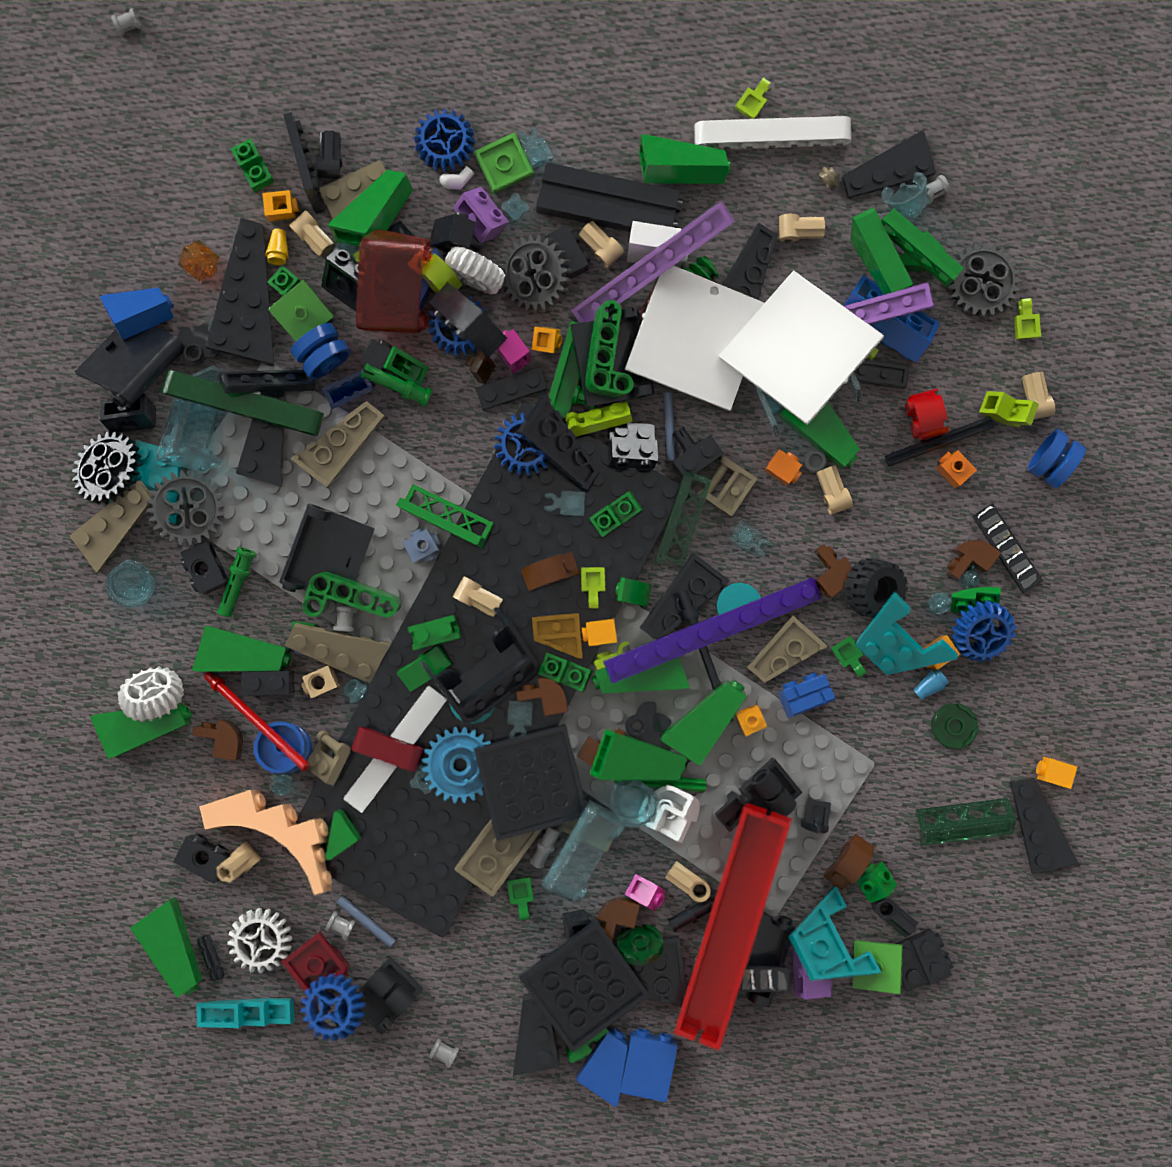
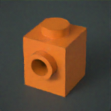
(784, 467)
(955, 468)

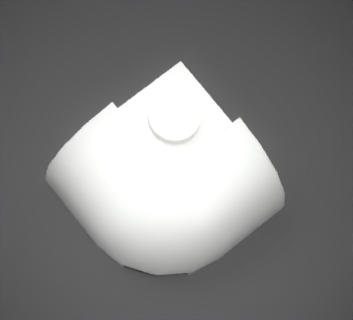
(674, 812)

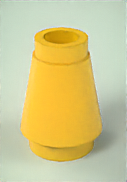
(277, 248)

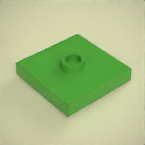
(504, 163)
(300, 310)
(889, 961)

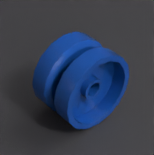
(320, 351)
(1056, 458)
(272, 758)

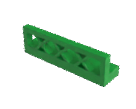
(921, 248)
(565, 378)
(439, 521)

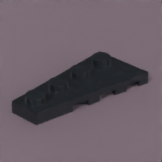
(750, 267)

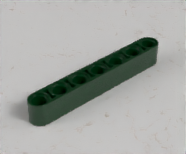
(243, 404)

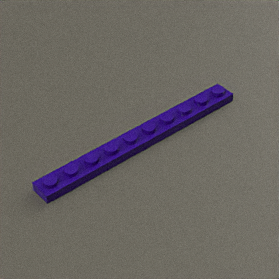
(711, 630)

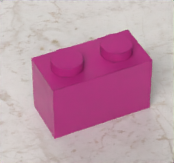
(514, 351)

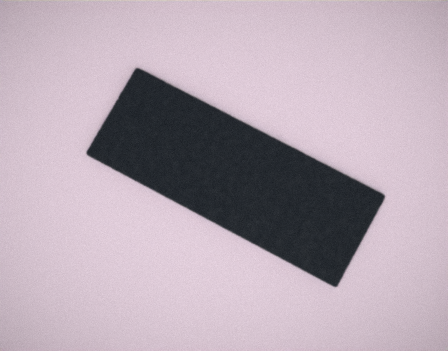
(418, 837)

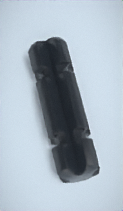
(210, 957)

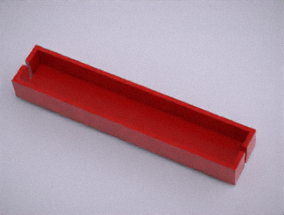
(733, 925)

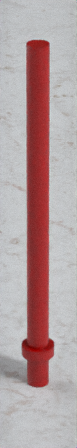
(218, 684)

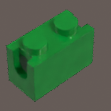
(434, 632)

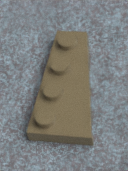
(335, 449)
(108, 528)
(344, 652)

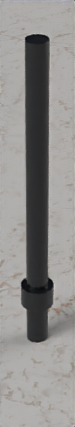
(691, 614)

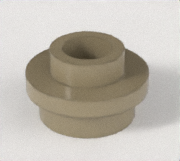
(829, 177)

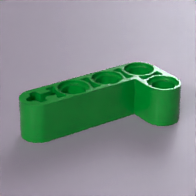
(608, 349)
(354, 599)

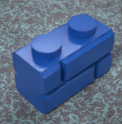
(806, 695)

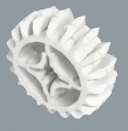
(475, 270)
(150, 694)
(269, 942)

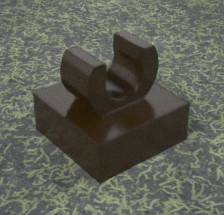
(480, 367)

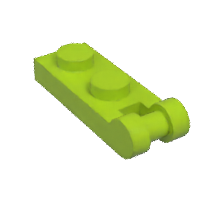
(598, 418)

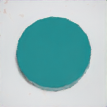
(735, 596)

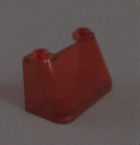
(391, 282)

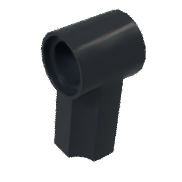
(330, 155)
(895, 917)

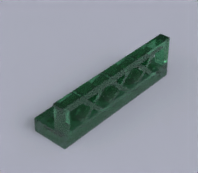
(674, 521)
(967, 826)

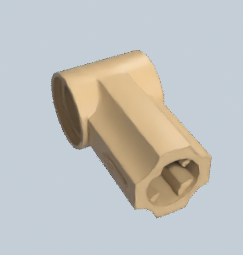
(796, 227)
(309, 231)
(603, 247)
(1036, 390)
(835, 494)
(474, 595)
(239, 861)
(687, 880)

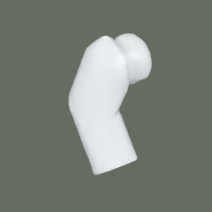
(456, 182)

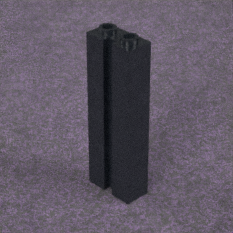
(605, 199)

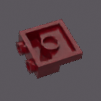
(315, 960)

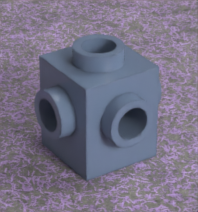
(413, 546)

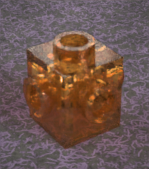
(198, 260)

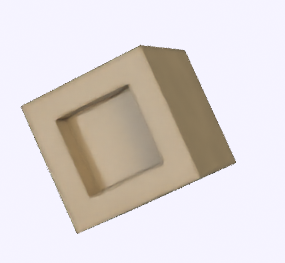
(329, 677)

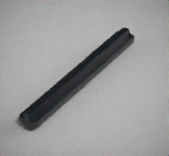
(939, 441)

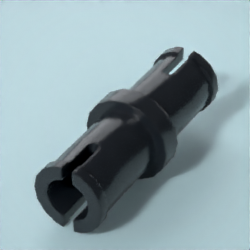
(690, 914)

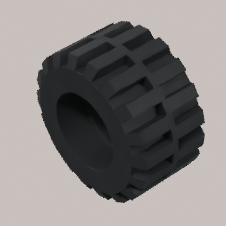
(862, 583)

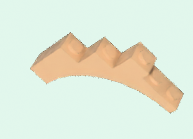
(279, 822)

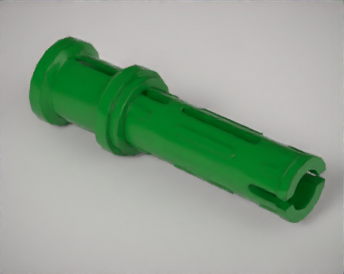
(405, 388)
(239, 572)

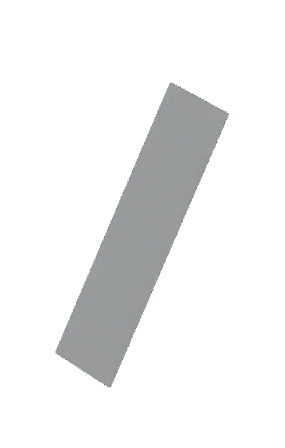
(367, 491)

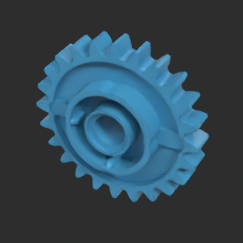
(441, 762)

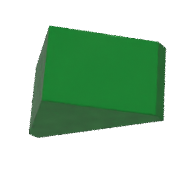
(405, 366)
(341, 835)

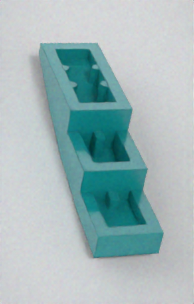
(245, 1012)

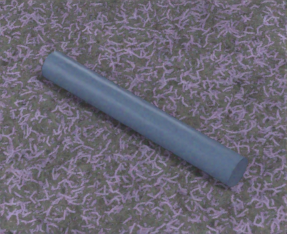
(669, 426)
(365, 921)

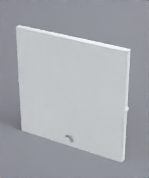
(686, 332)
(801, 347)

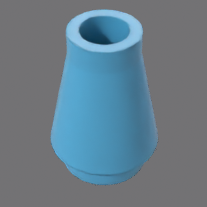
(932, 683)

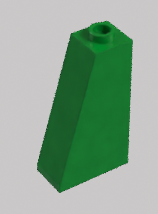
(681, 162)
(372, 208)
(878, 252)
(826, 434)
(236, 652)
(661, 677)
(703, 724)
(122, 734)
(632, 759)
(169, 947)

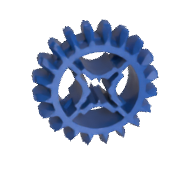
(449, 159)
(457, 344)
(515, 462)
(979, 624)
(319, 994)

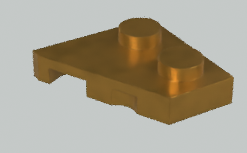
(559, 632)

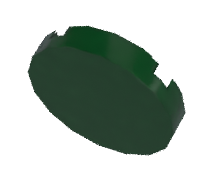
(945, 726)
(640, 944)

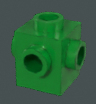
(876, 882)

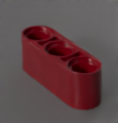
(387, 749)

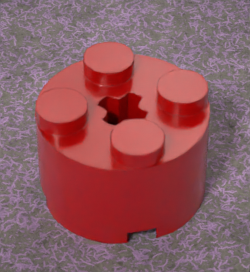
(927, 414)

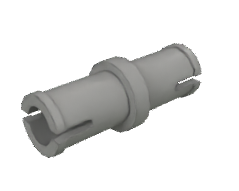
(545, 846)

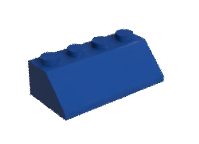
(905, 334)

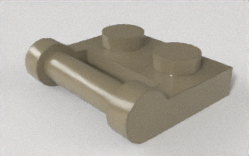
(733, 491)
(322, 763)

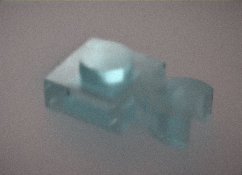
(535, 150)
(570, 503)
(746, 537)
(519, 715)

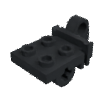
(767, 788)
(387, 995)

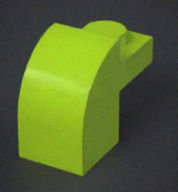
(438, 273)
(1008, 410)

